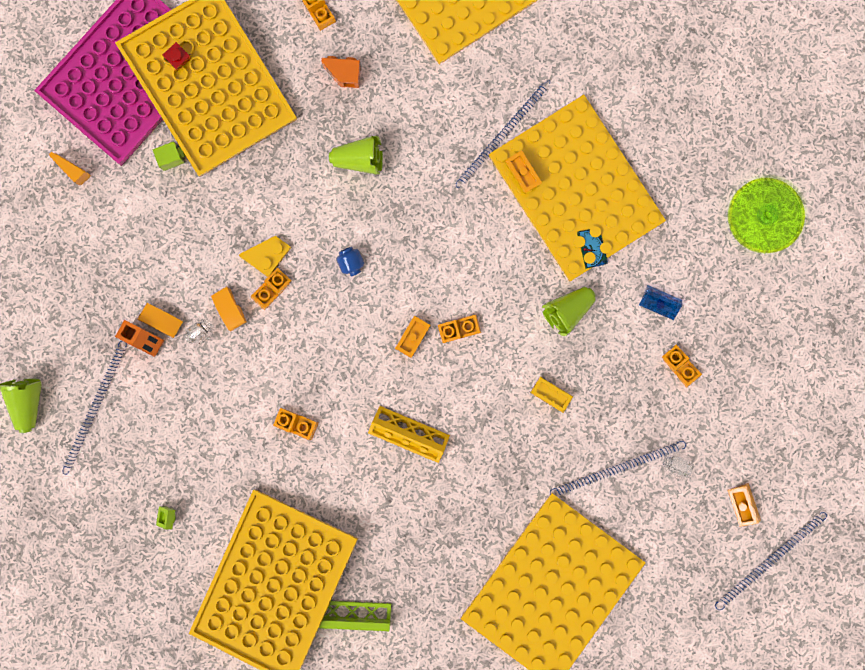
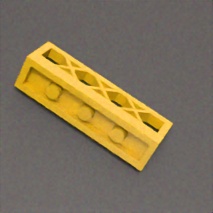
(407, 437)

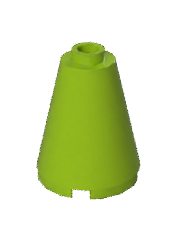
(359, 156)
(568, 309)
(22, 402)

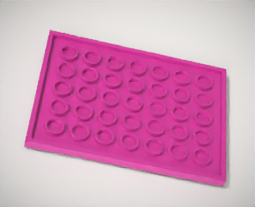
(98, 87)

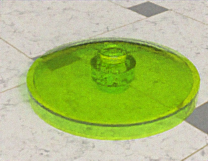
(766, 215)

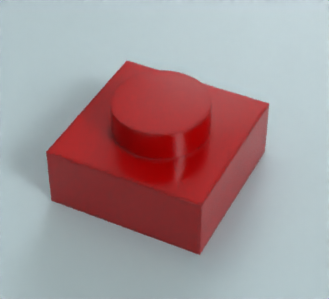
(176, 56)

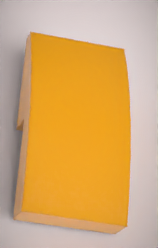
(320, 13)
(271, 288)
(228, 309)
(160, 320)
(459, 328)
(681, 366)
(295, 424)

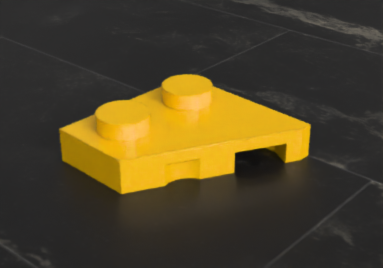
(266, 255)

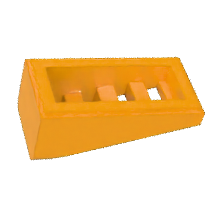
(75, 173)

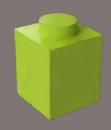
(169, 156)

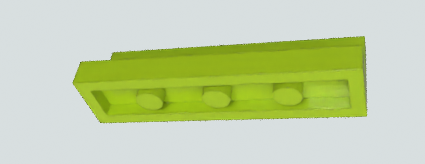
(357, 623)

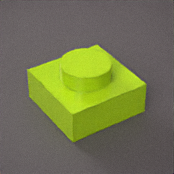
(165, 517)

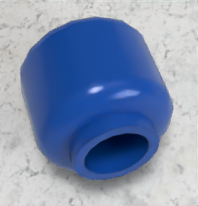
(350, 261)

